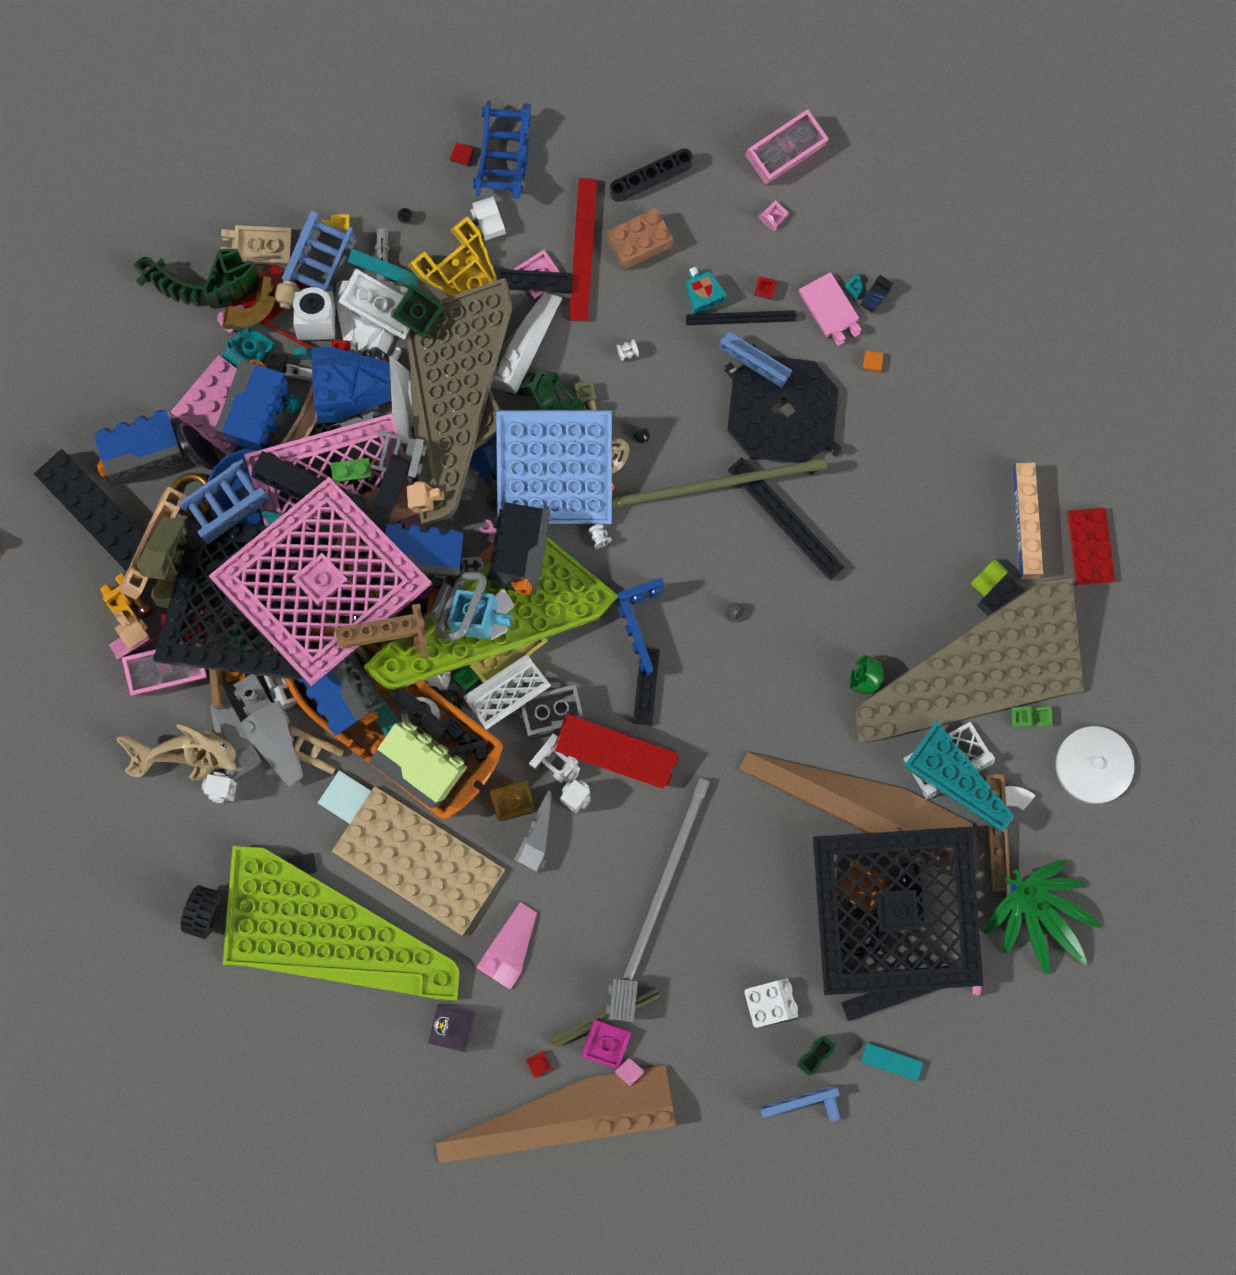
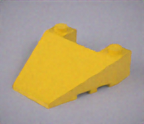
(460, 270)

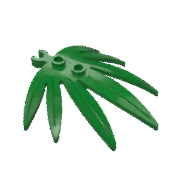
(1035, 902)

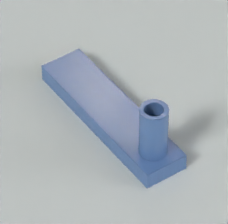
(827, 1094)

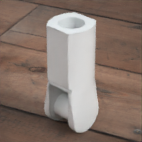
(303, 373)

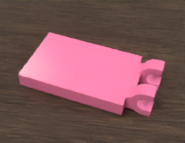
(830, 308)

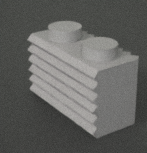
(622, 1000)

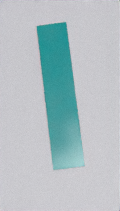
(382, 268)

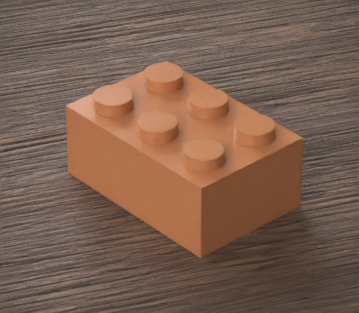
(639, 239)

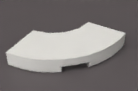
(505, 605)
(1018, 797)

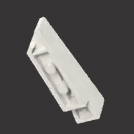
(401, 399)

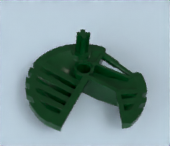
(545, 393)

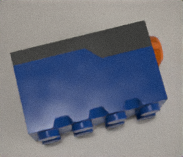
(252, 406)
(138, 448)
(431, 551)
(346, 695)

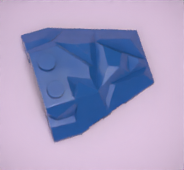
(347, 383)

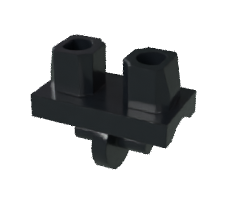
(478, 748)

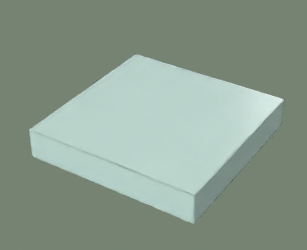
(344, 797)

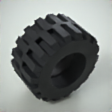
(201, 912)

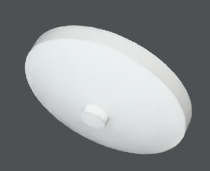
(1094, 765)

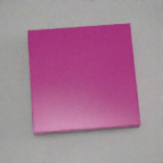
(606, 1043)

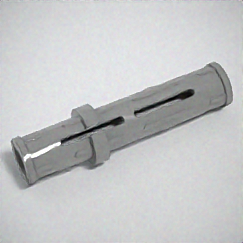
(382, 236)

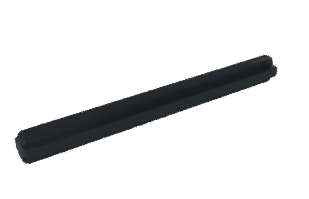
(741, 317)

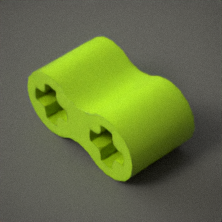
(989, 577)

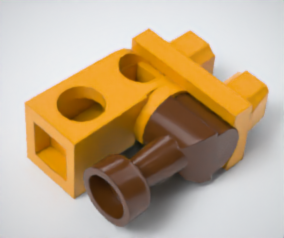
(118, 601)

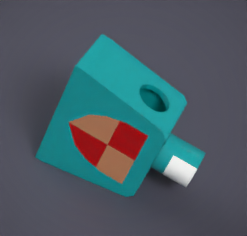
(703, 291)

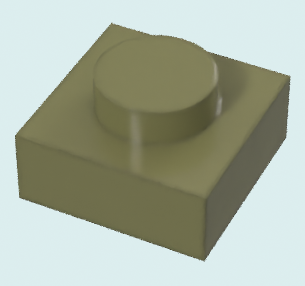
(585, 391)

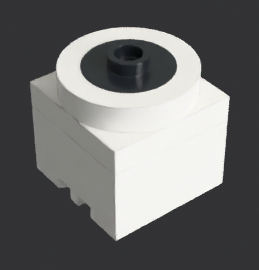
(314, 314)

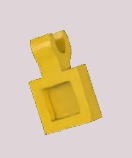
(339, 222)

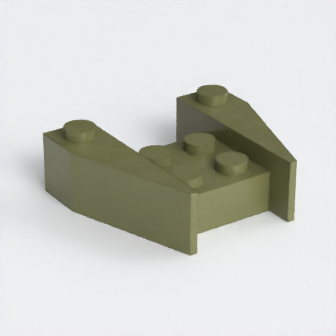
(163, 558)

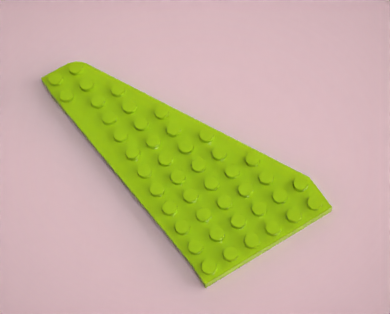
(564, 600)
(306, 928)

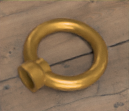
(204, 506)

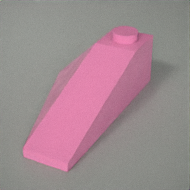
(508, 951)

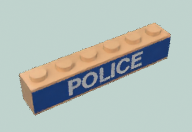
(1027, 521)

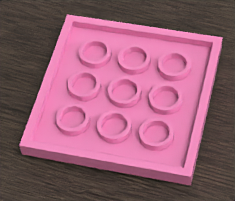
(205, 401)

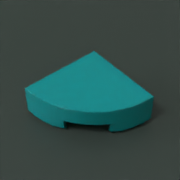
(854, 286)

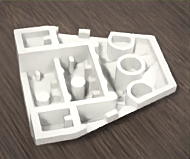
(359, 330)

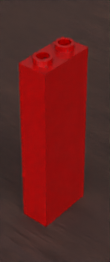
(616, 750)

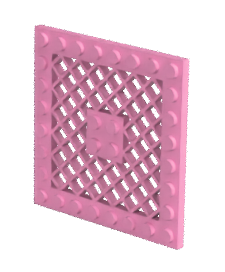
(328, 442)
(318, 579)

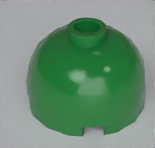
(868, 676)

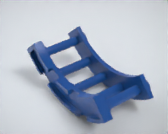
(520, 156)

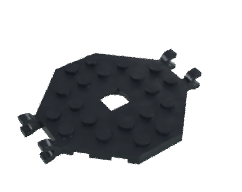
(800, 434)

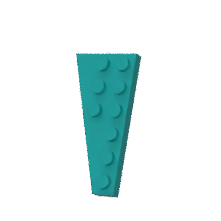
(952, 773)

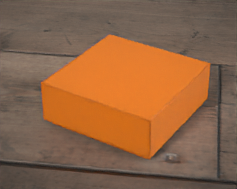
(872, 361)

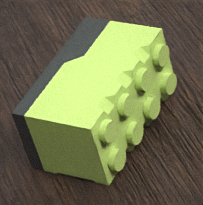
(417, 763)

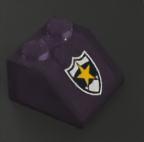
(452, 1028)

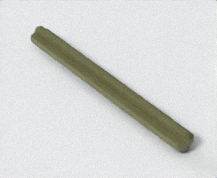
(585, 1026)

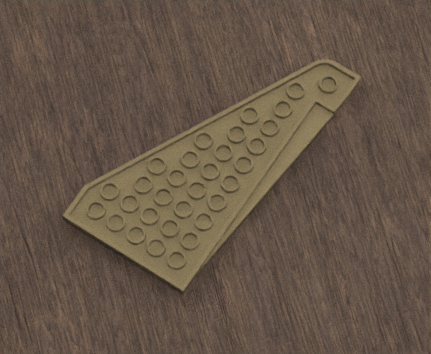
(452, 384)
(1002, 662)

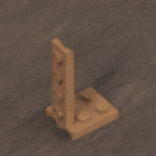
(386, 630)

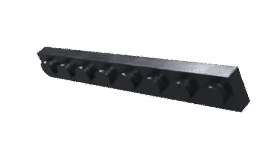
(789, 522)

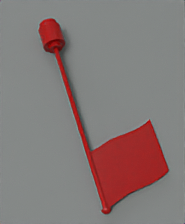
(276, 278)

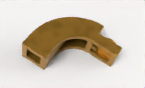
(242, 319)

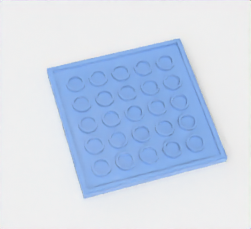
(556, 463)

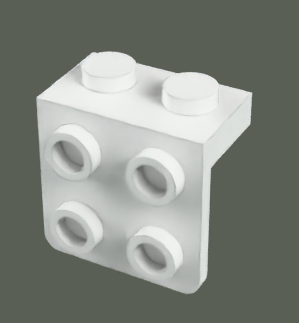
(771, 1003)

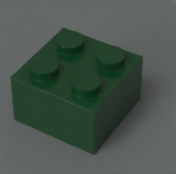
(416, 311)

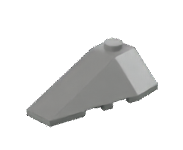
(227, 725)
(271, 737)
(533, 847)

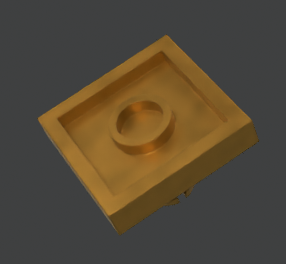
(512, 800)

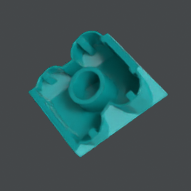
(247, 346)

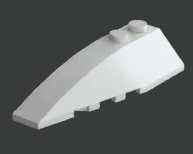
(523, 344)

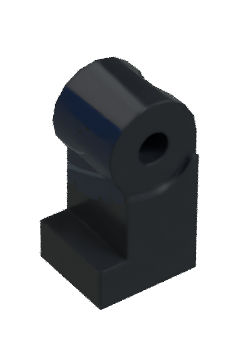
(877, 294)

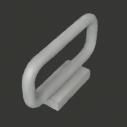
(444, 601)

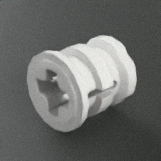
(627, 346)
(599, 536)

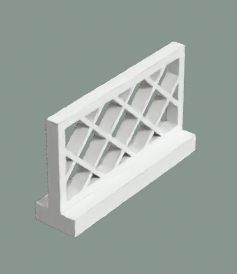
(501, 685)
(980, 762)

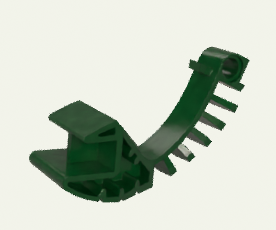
(226, 283)

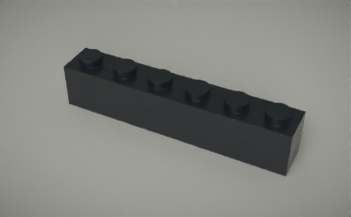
(292, 480)

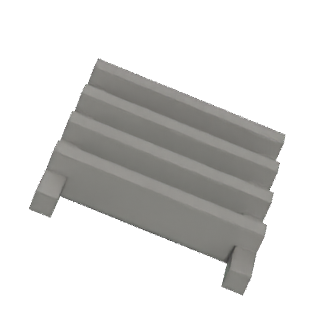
(414, 451)

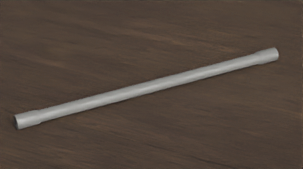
(699, 794)

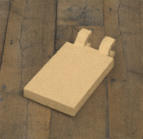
(260, 244)

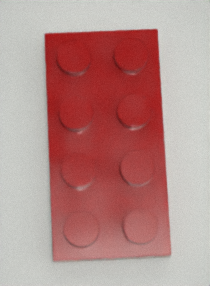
(1090, 546)

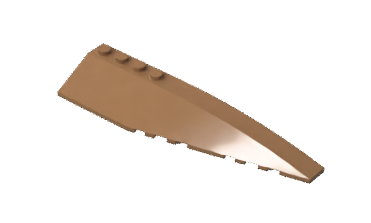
(856, 801)
(576, 1113)

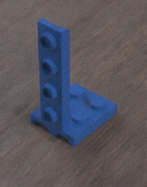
(635, 596)

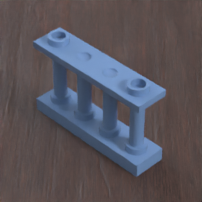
(306, 240)
(235, 514)

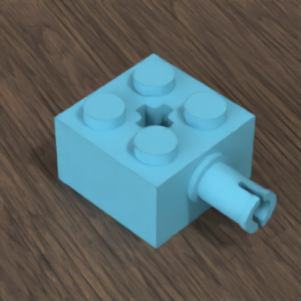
(484, 616)

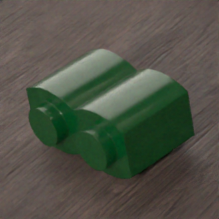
(819, 1051)

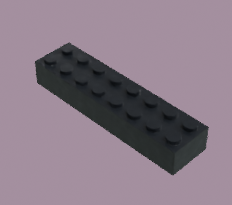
(91, 507)

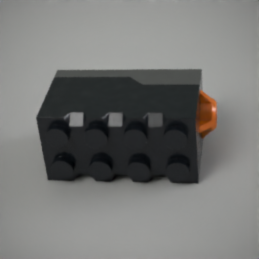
(518, 548)

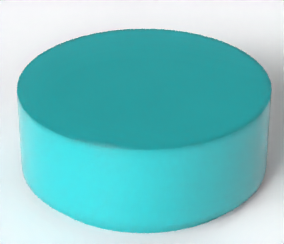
(303, 353)

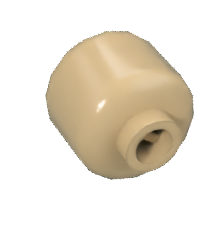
(285, 294)

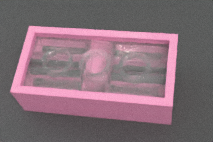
(786, 147)
(148, 676)

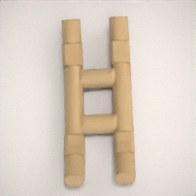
(318, 744)

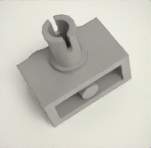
(252, 694)

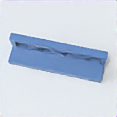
(754, 359)

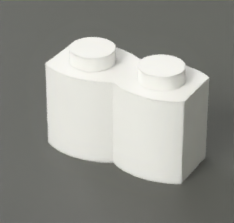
(488, 218)

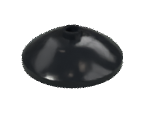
(196, 447)

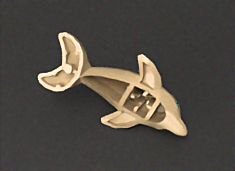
(196, 749)

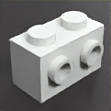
(219, 787)
(575, 795)

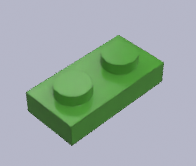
(351, 470)

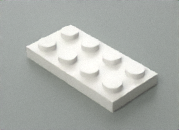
(373, 302)

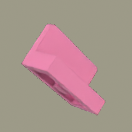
(121, 650)

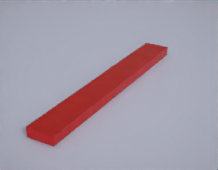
(583, 250)

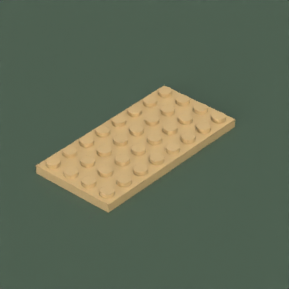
(418, 860)

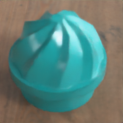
(292, 404)

